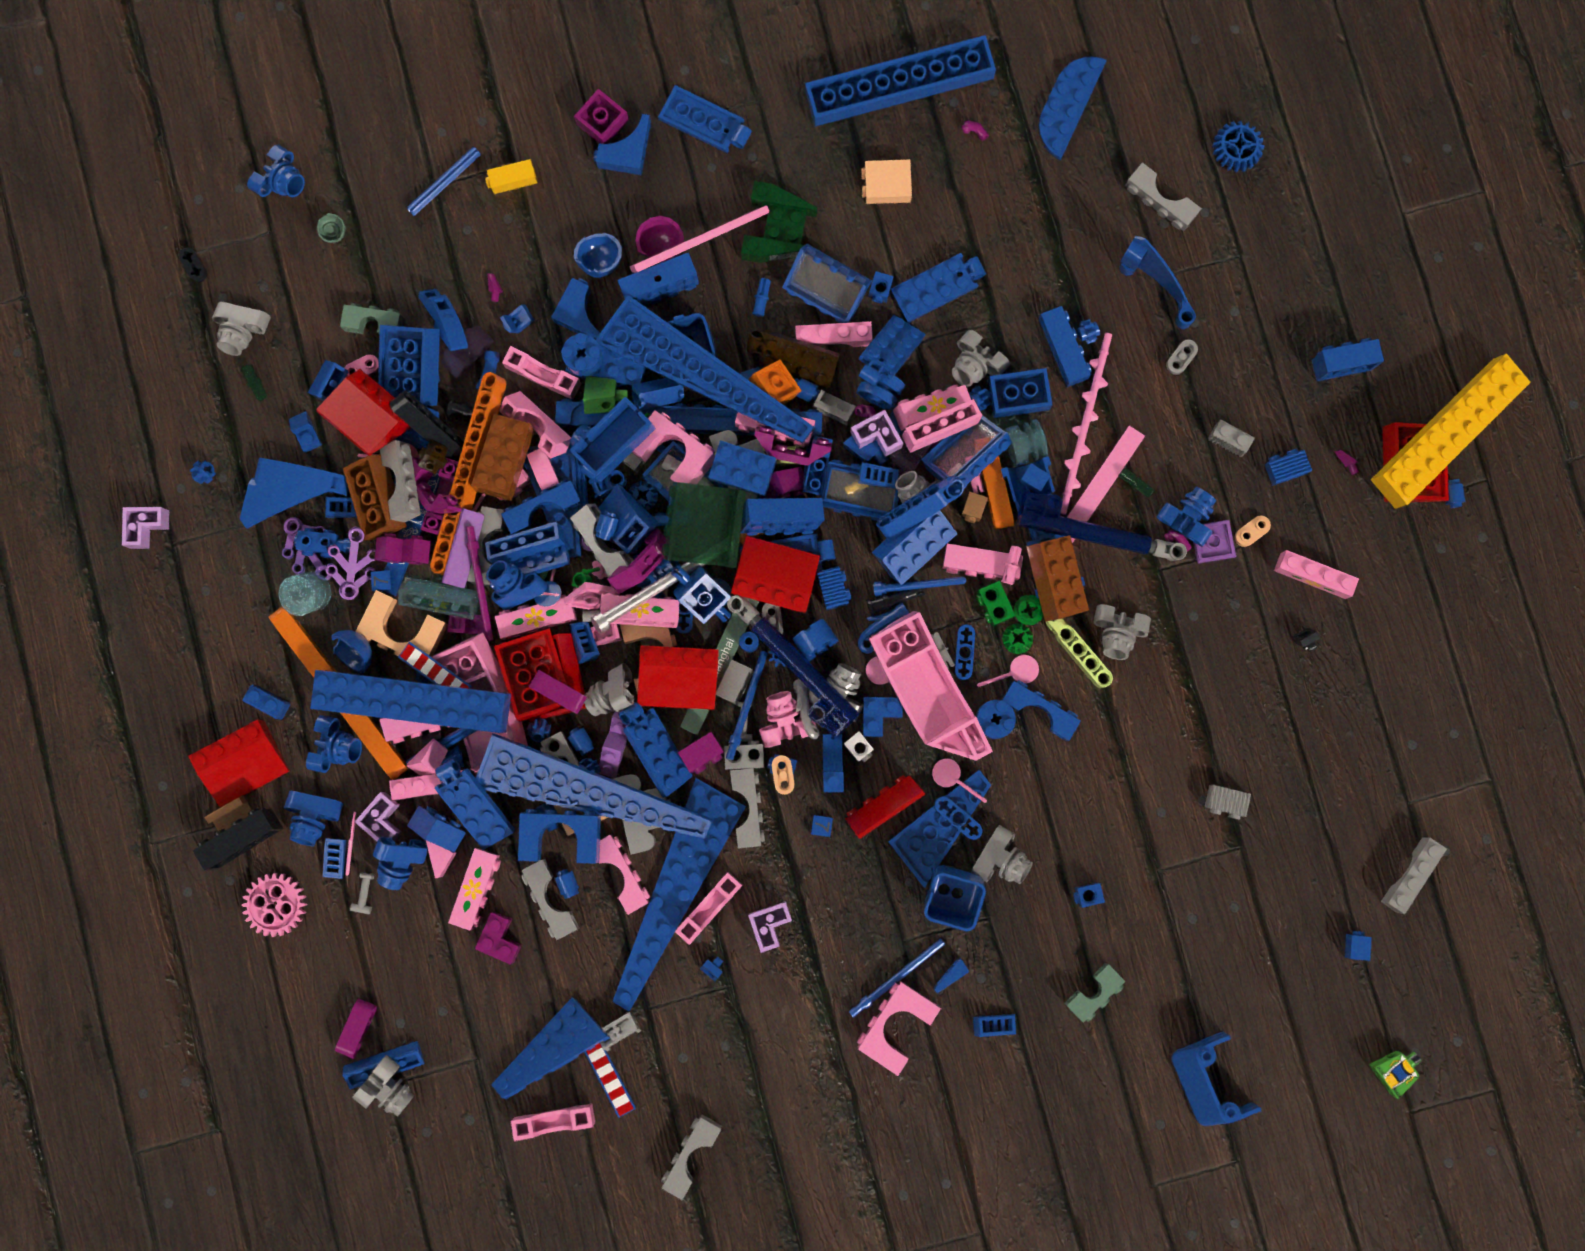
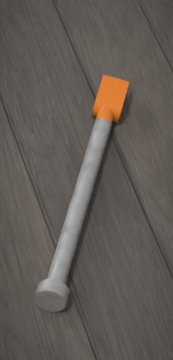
(602, 621)

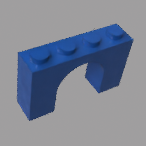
(533, 825)

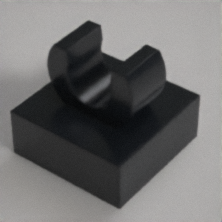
(1306, 639)

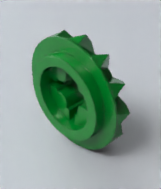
(1020, 606)
(1008, 638)

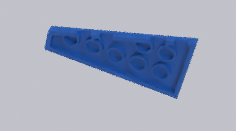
(565, 470)
(931, 836)
(557, 1044)

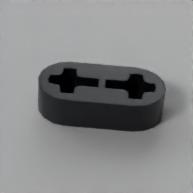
(189, 267)

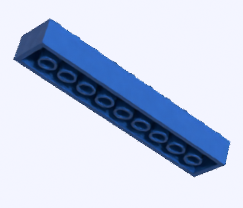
(900, 80)
(410, 701)

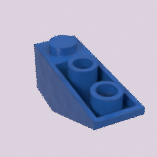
(815, 472)

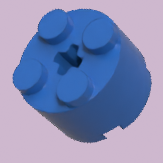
(578, 345)
(815, 639)
(998, 709)

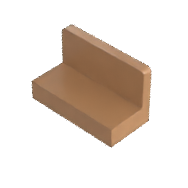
(229, 813)

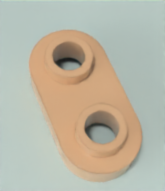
(1252, 530)
(783, 774)

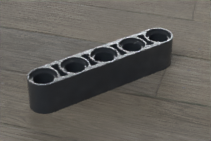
(427, 424)

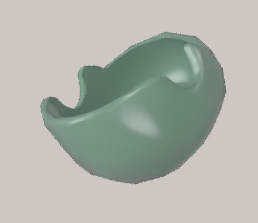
(331, 228)

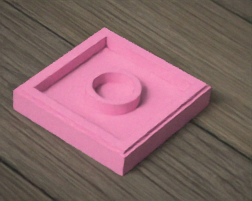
(588, 596)

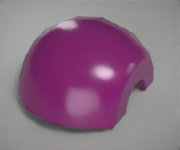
(657, 236)

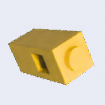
(511, 176)

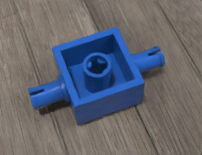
(701, 594)

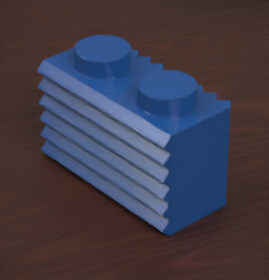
(327, 380)
(1287, 467)
(833, 588)
(266, 702)

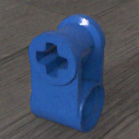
(607, 484)

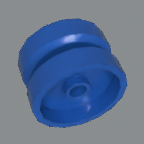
(883, 393)

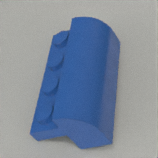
(533, 549)

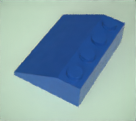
(409, 362)

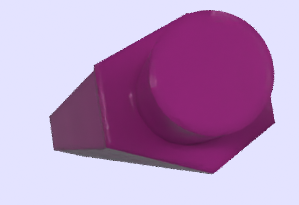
(494, 287)
(1348, 461)

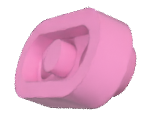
(361, 363)

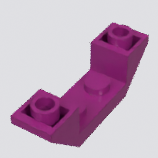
(818, 449)
(438, 504)
(432, 520)
(629, 576)

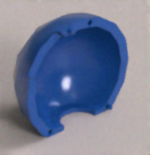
(598, 254)
(353, 650)

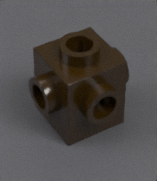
(432, 456)

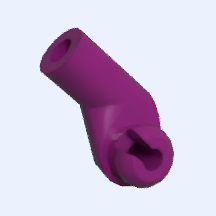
(975, 127)

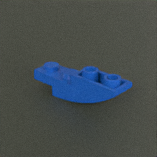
(445, 319)

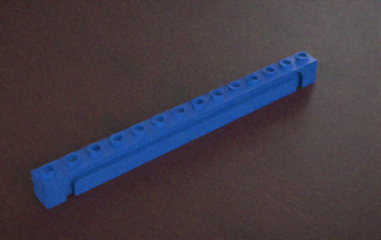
(694, 419)

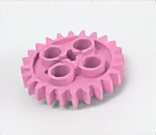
(290, 895)

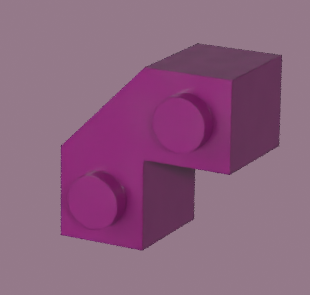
(398, 550)

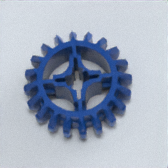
(1252, 144)

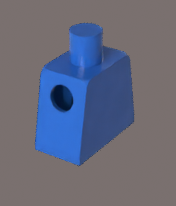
(866, 453)

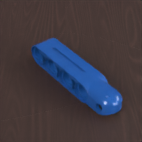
(920, 507)

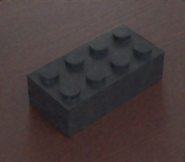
(237, 839)

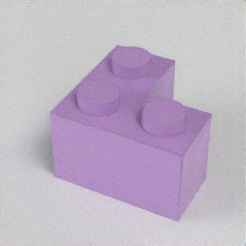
(878, 429)
(138, 523)
(375, 816)
(763, 924)

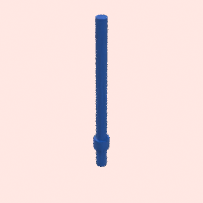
(735, 739)
(867, 1001)

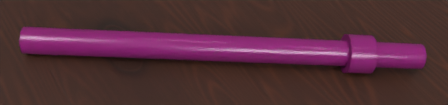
(473, 546)

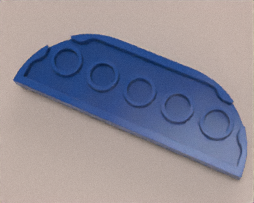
(1068, 103)

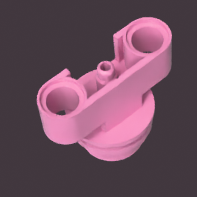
(781, 710)

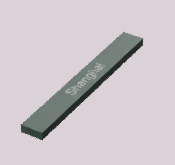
(727, 649)

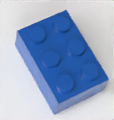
(1347, 359)
(1020, 393)
(742, 468)

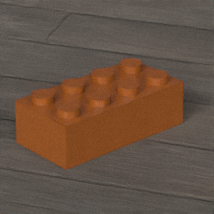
(502, 457)
(370, 491)
(1057, 578)

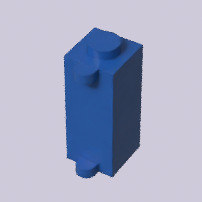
(656, 393)

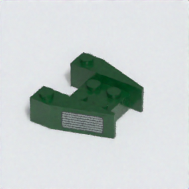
(783, 225)

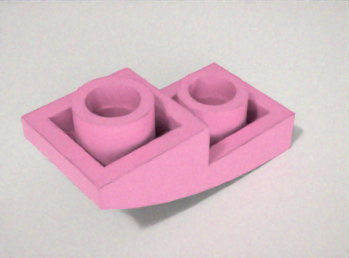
(542, 469)

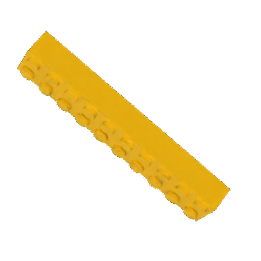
(1450, 431)

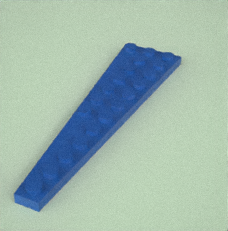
(678, 883)

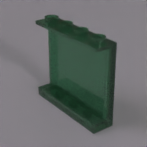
(703, 524)

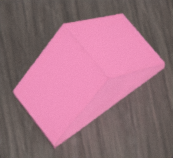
(609, 636)
(428, 758)
(440, 859)

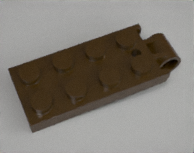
(799, 357)

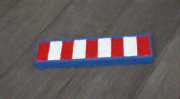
(430, 667)
(610, 1080)

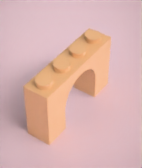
(374, 627)
(635, 633)

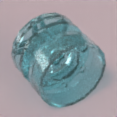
(1030, 441)
(304, 593)

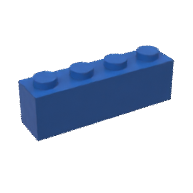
(1064, 346)

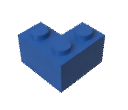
(875, 710)
(436, 829)

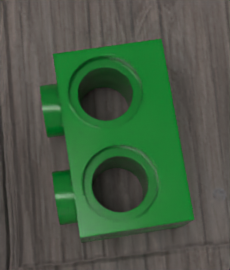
(1000, 602)

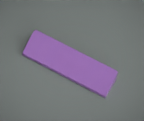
(460, 559)

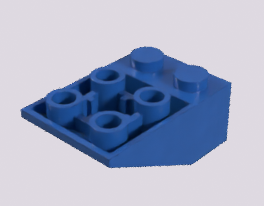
(634, 521)

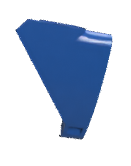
(1145, 257)
(284, 485)

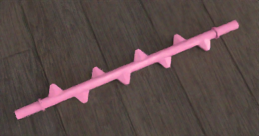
(1089, 415)

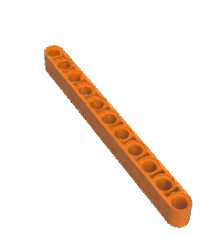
(486, 405)
(362, 725)

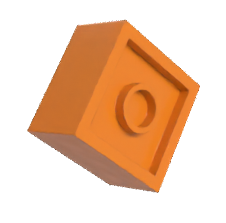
(776, 382)

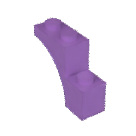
(613, 747)

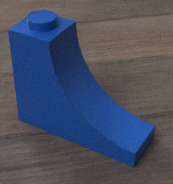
(628, 153)
(572, 309)
(832, 764)

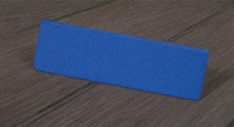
(406, 1056)

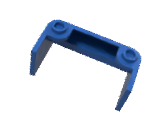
(1190, 1069)

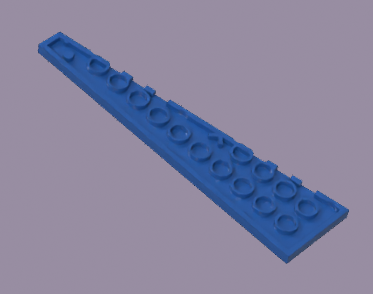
(665, 350)
(542, 777)

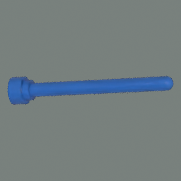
(882, 588)

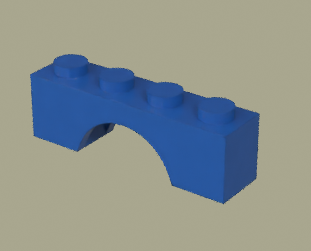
(563, 496)
(1062, 723)

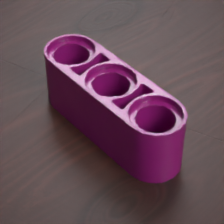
(557, 692)
(355, 1028)

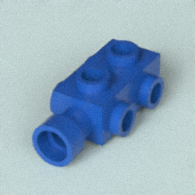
(316, 543)

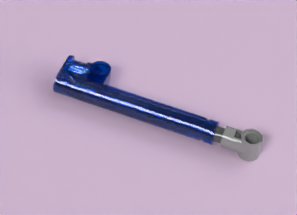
(1037, 515)
(836, 709)

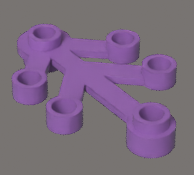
(300, 558)
(351, 566)

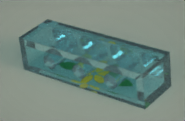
(438, 598)

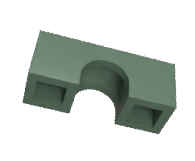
(356, 317)
(1108, 982)

